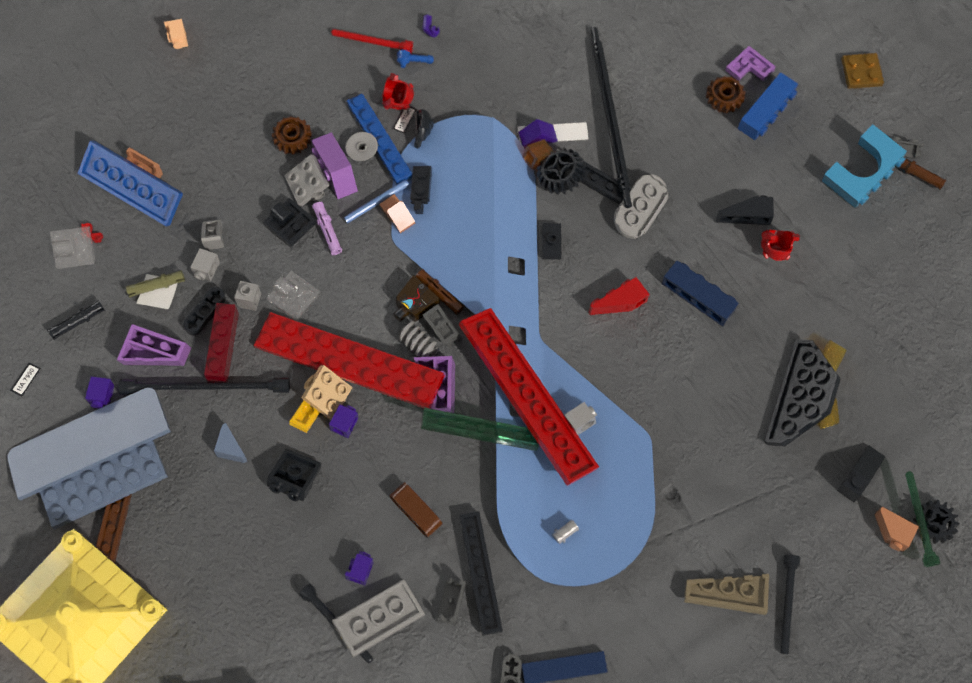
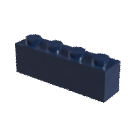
(700, 293)

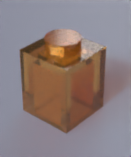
(536, 152)

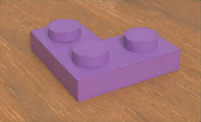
(750, 61)

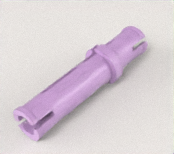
(324, 222)

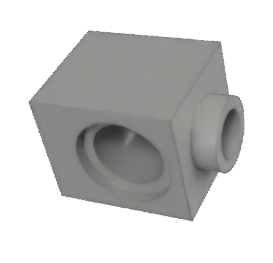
(205, 265)
(247, 295)
(581, 418)

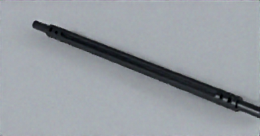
(614, 134)

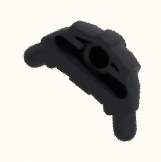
(424, 125)

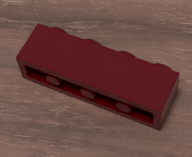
(221, 343)

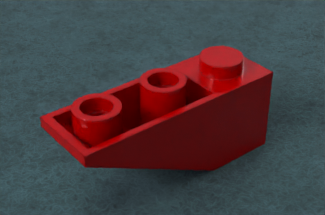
(623, 299)

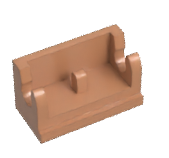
(144, 162)

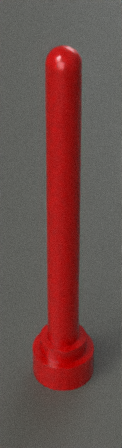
(404, 45)

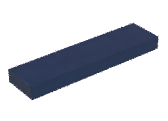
(565, 668)

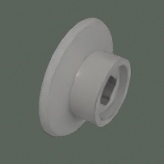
(359, 140)

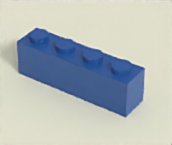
(767, 106)

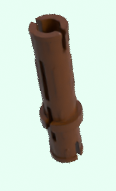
(922, 173)
(439, 291)

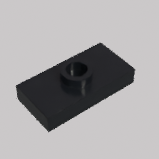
(551, 241)

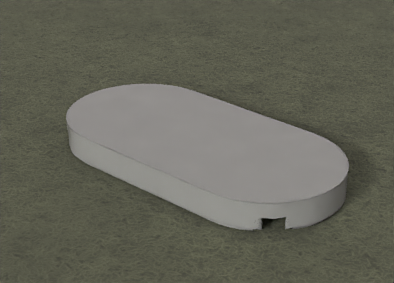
(647, 199)

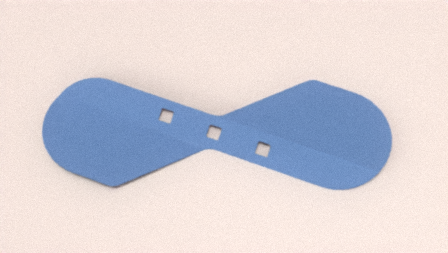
(474, 221)

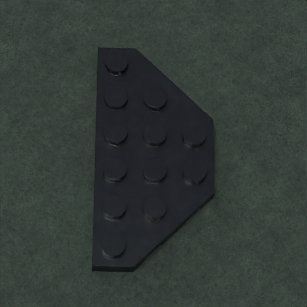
(805, 394)

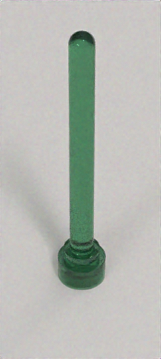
(930, 558)

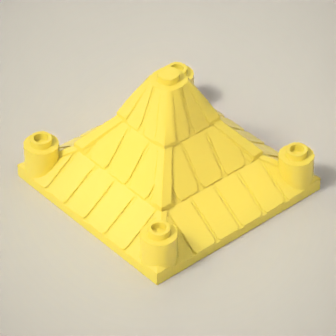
(76, 615)

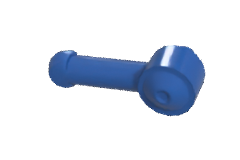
(405, 57)

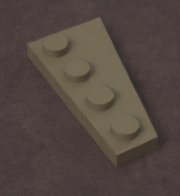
(739, 594)

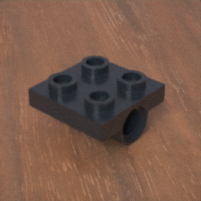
(289, 221)

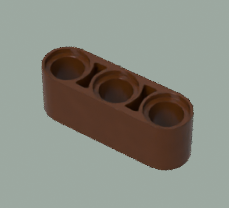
(415, 509)

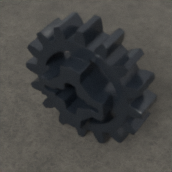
(939, 513)

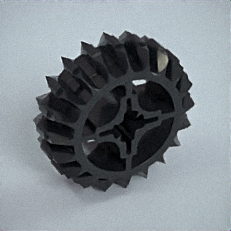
(561, 171)

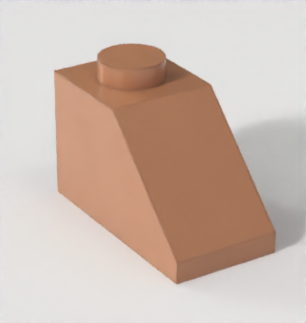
(895, 529)

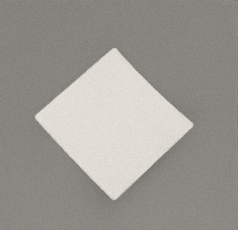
(157, 298)

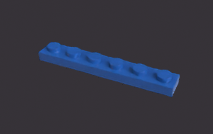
(386, 149)

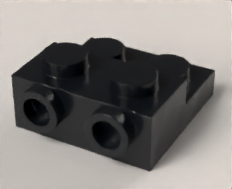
(293, 475)

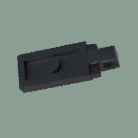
(421, 187)

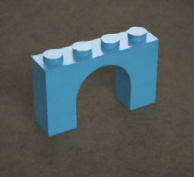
(856, 189)

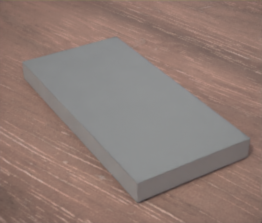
(378, 618)

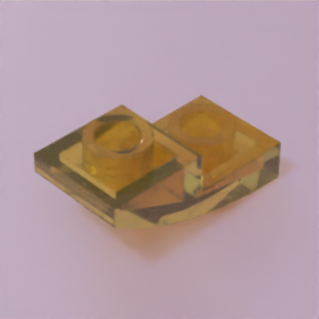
(834, 354)

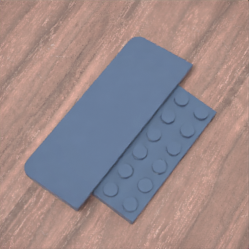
(93, 458)

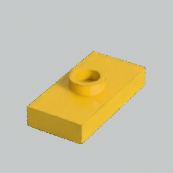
(304, 417)

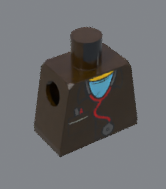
(414, 300)

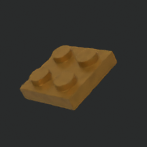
(862, 71)

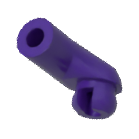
(430, 30)

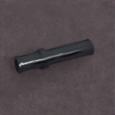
(76, 319)

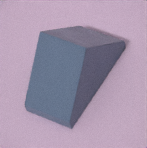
(228, 447)

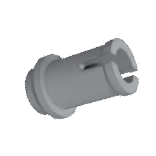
(565, 531)

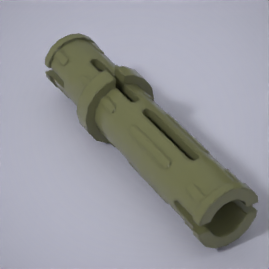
(162, 281)

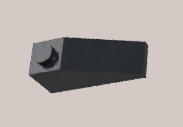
(755, 210)
(861, 474)

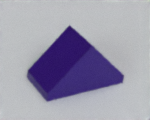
(536, 132)

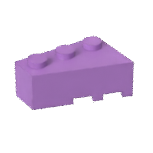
(335, 165)
(152, 348)
(446, 394)

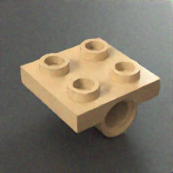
(325, 391)

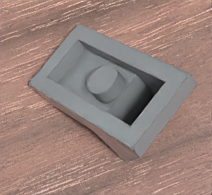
(212, 234)

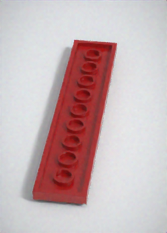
(350, 360)
(529, 396)

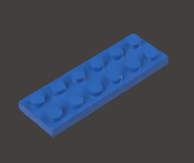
(130, 183)

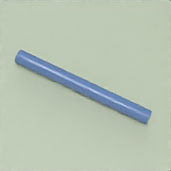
(376, 201)

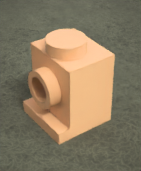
(176, 33)

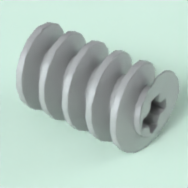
(417, 342)

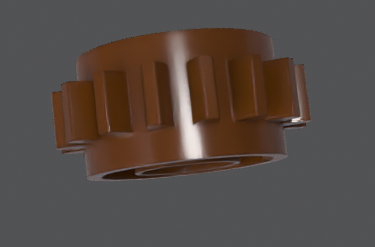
(729, 102)
(295, 143)

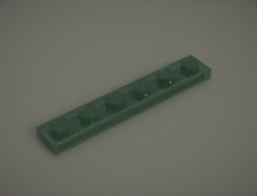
(478, 429)

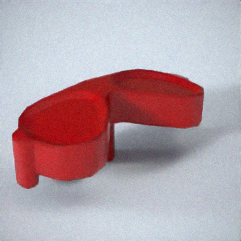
(96, 237)

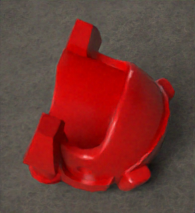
(397, 93)
(778, 244)

